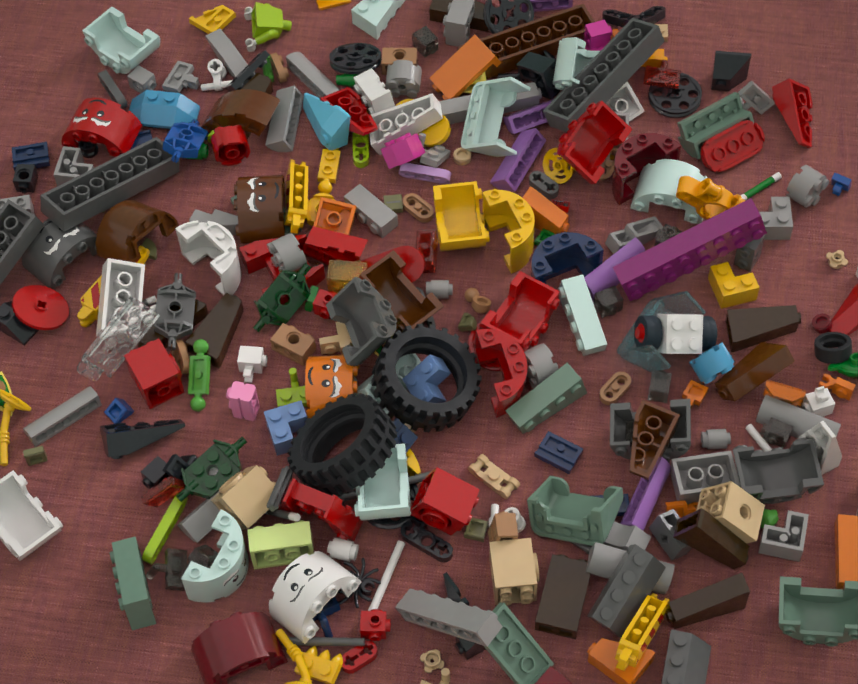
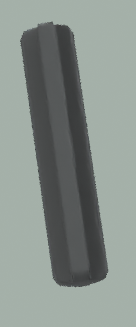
(280, 488)

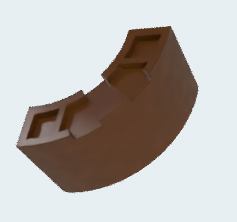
(242, 107)

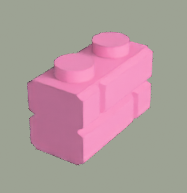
(243, 400)

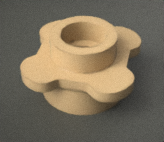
(836, 263)
(432, 655)

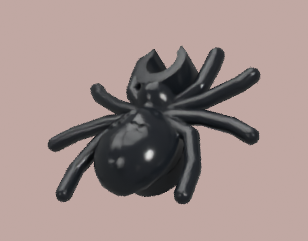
(366, 582)

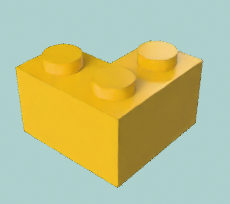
(731, 289)

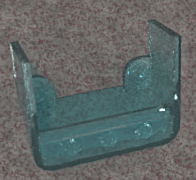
(647, 356)

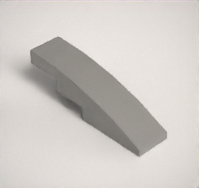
(227, 53)

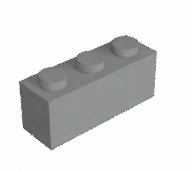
(372, 211)

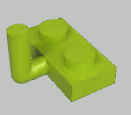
(293, 394)

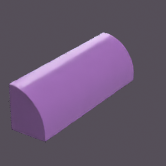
(526, 118)
(516, 166)
(604, 275)
(646, 496)

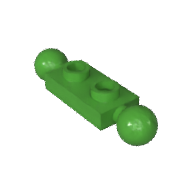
(199, 375)

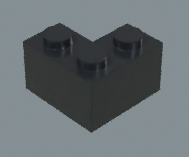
(539, 70)

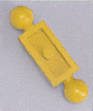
(328, 169)

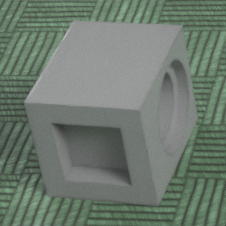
(141, 79)

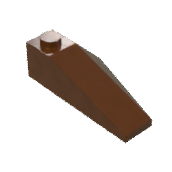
(651, 437)

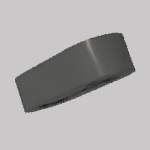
(544, 184)

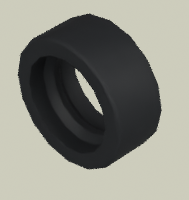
(833, 355)

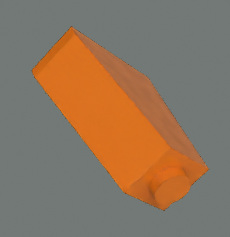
(546, 213)
(603, 655)

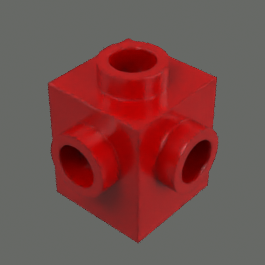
(320, 302)
(374, 625)

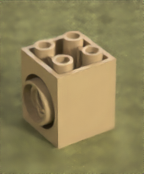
(245, 495)
(733, 509)
(513, 571)

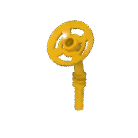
(558, 165)
(11, 404)
(296, 655)

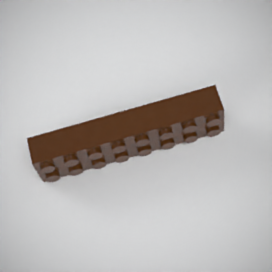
(535, 37)

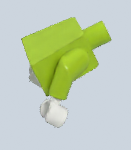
(266, 24)

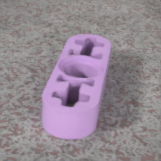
(425, 173)

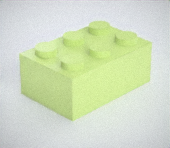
(279, 543)

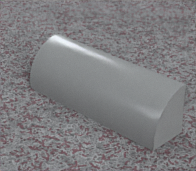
(310, 75)
(285, 120)
(792, 415)
(62, 416)
(200, 520)
(604, 560)

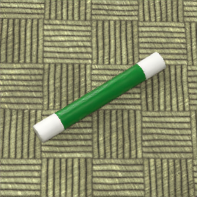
(761, 186)

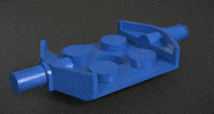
(184, 140)

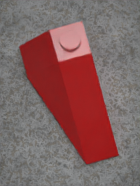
(350, 101)
(794, 104)
(846, 318)

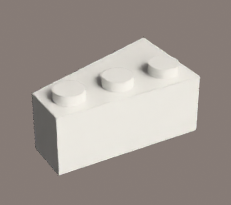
(373, 92)

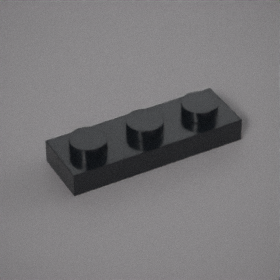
(248, 72)

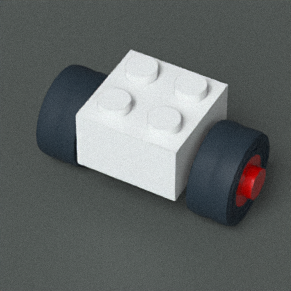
(676, 333)

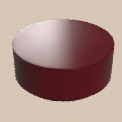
(822, 323)

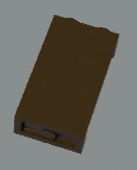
(563, 596)

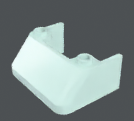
(486, 114)

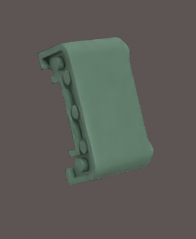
(573, 516)

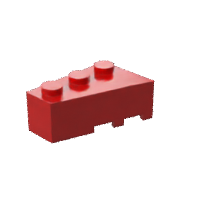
(332, 245)

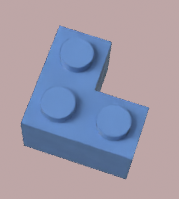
(426, 377)
(283, 422)

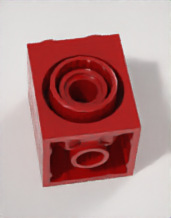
(154, 373)
(444, 501)

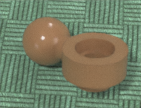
(479, 303)

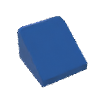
(118, 410)

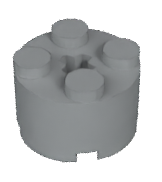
(403, 78)
(807, 186)
(287, 253)
(539, 364)

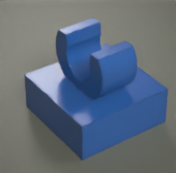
(840, 182)

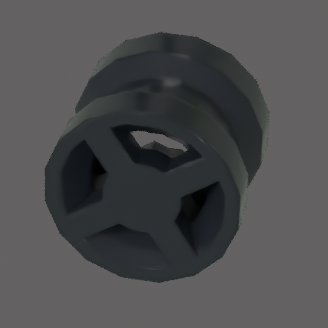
(88, 149)

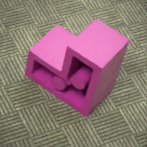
(597, 35)
(402, 150)

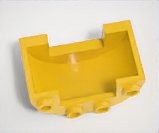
(508, 209)
(459, 216)

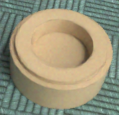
(462, 156)

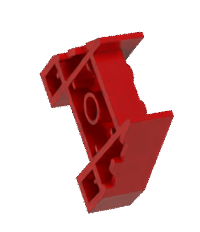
(257, 256)
(329, 508)

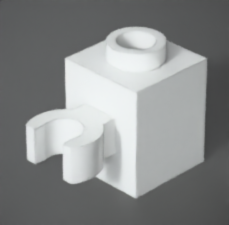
(251, 361)
(819, 402)

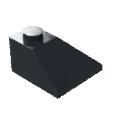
(729, 70)
(13, 326)

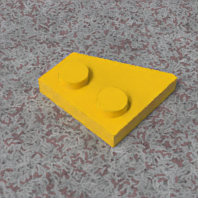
(213, 19)

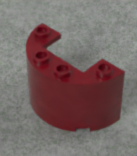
(636, 154)
(237, 646)

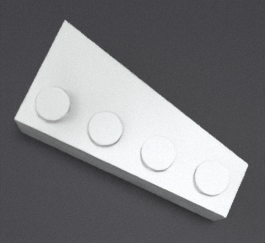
(405, 118)

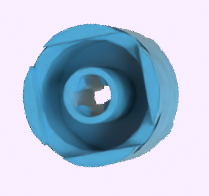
(712, 362)

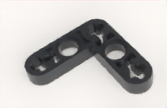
(620, 18)
(419, 534)

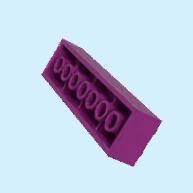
(690, 249)

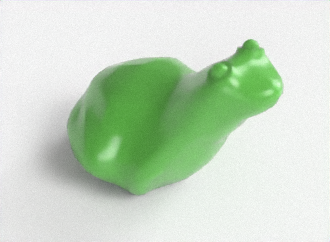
(769, 517)

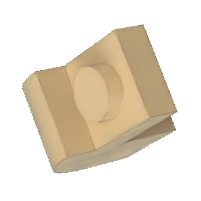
(336, 343)

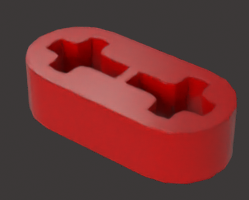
(361, 661)

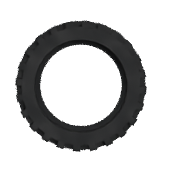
(408, 407)
(357, 461)

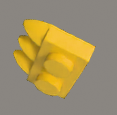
(320, 666)

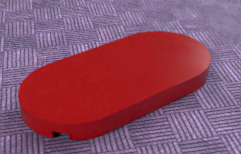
(732, 146)
(411, 256)

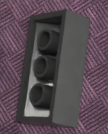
(626, 590)
(686, 659)

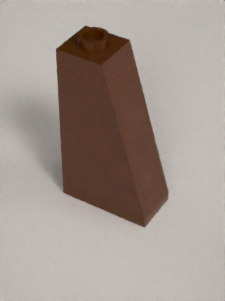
(754, 370)

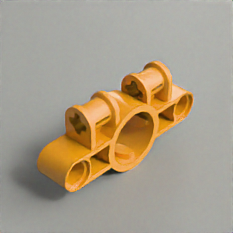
(706, 196)

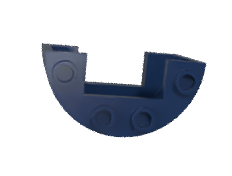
(564, 253)

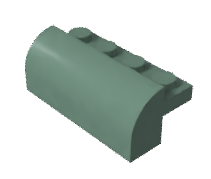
(711, 121)

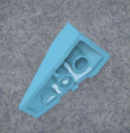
(328, 121)

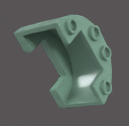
(818, 613)

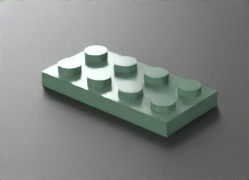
(517, 650)

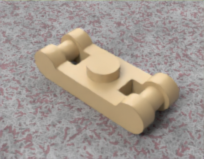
(493, 476)

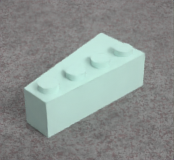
(374, 15)
(582, 315)

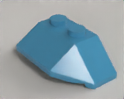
(163, 108)

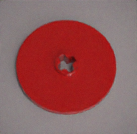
(29, 306)

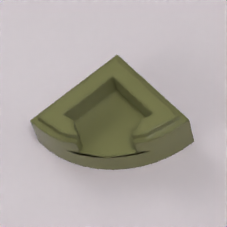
(149, 244)
(467, 323)

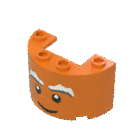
(327, 380)

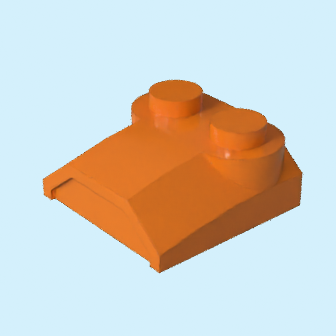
(335, 215)
(784, 393)

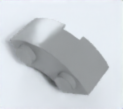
(623, 536)

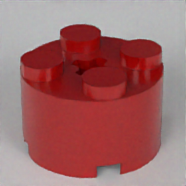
(230, 145)

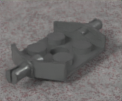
(175, 323)

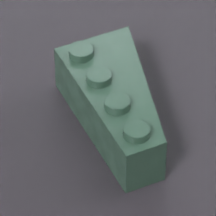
(547, 399)
(132, 583)

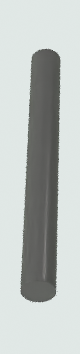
(329, 641)

